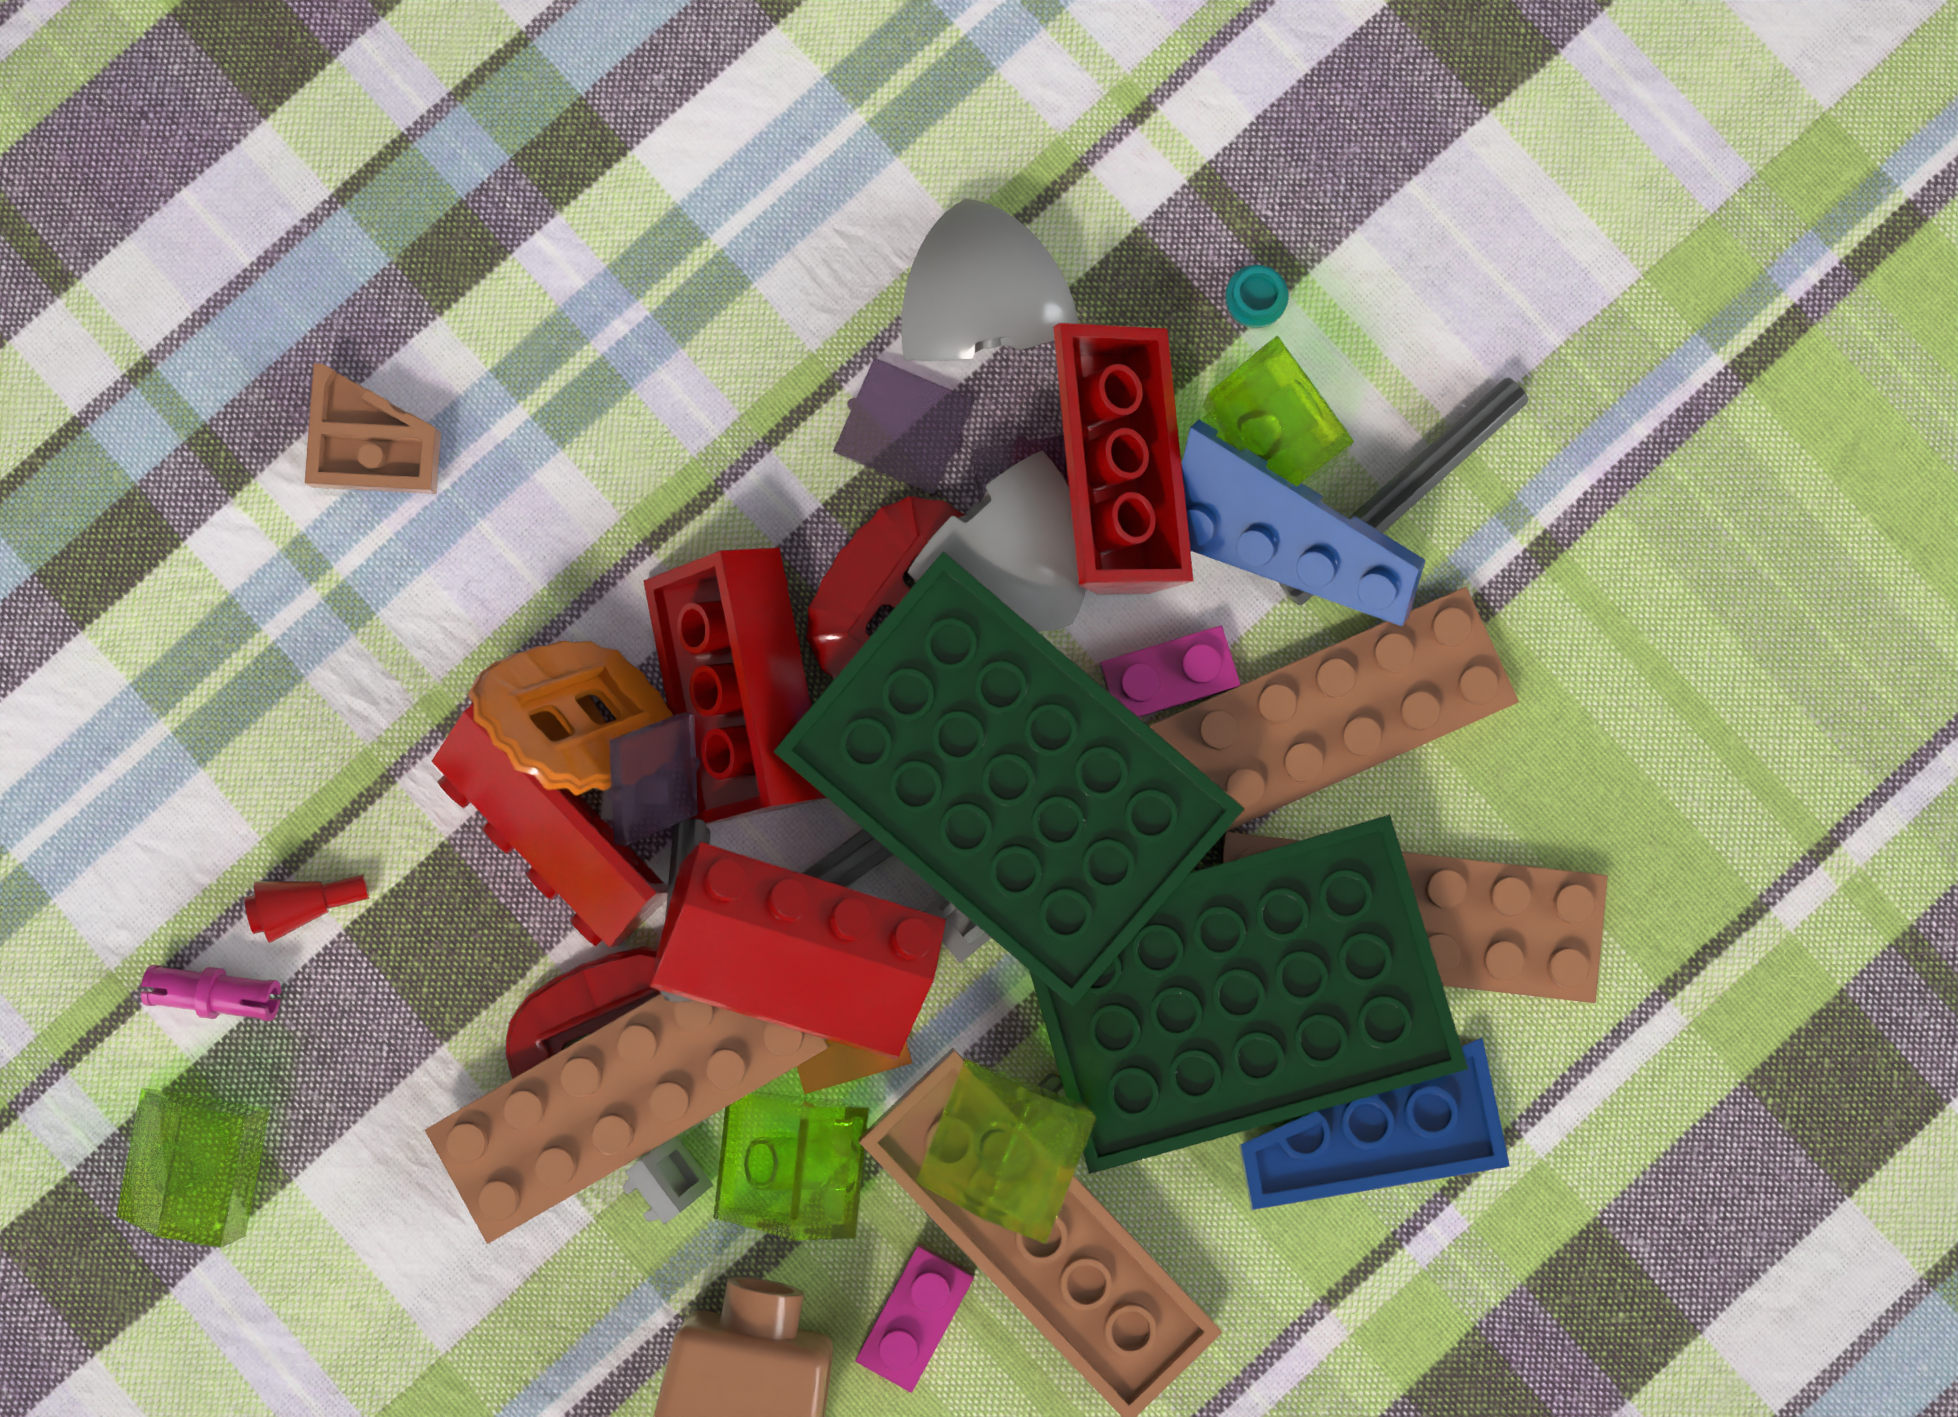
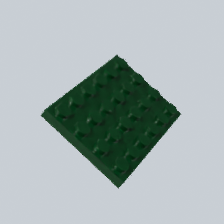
(1008, 779)
(1258, 1000)

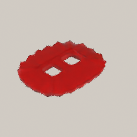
(870, 576)
(578, 1005)

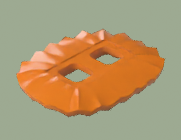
(550, 681)

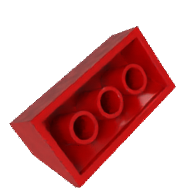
(1123, 458)
(737, 666)
(555, 833)
(796, 951)

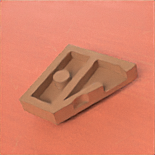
(366, 440)

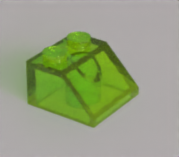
(1278, 416)
(1006, 1150)
(791, 1166)
(192, 1167)

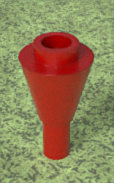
(288, 905)

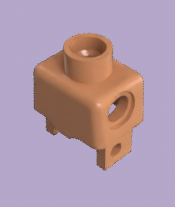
(747, 1358)

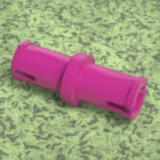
(210, 992)

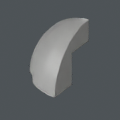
(980, 287)
(1018, 544)

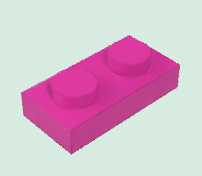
(1172, 672)
(915, 1317)

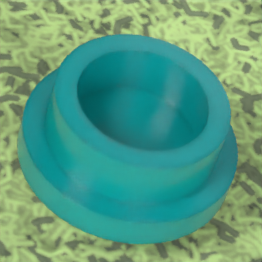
(1256, 296)

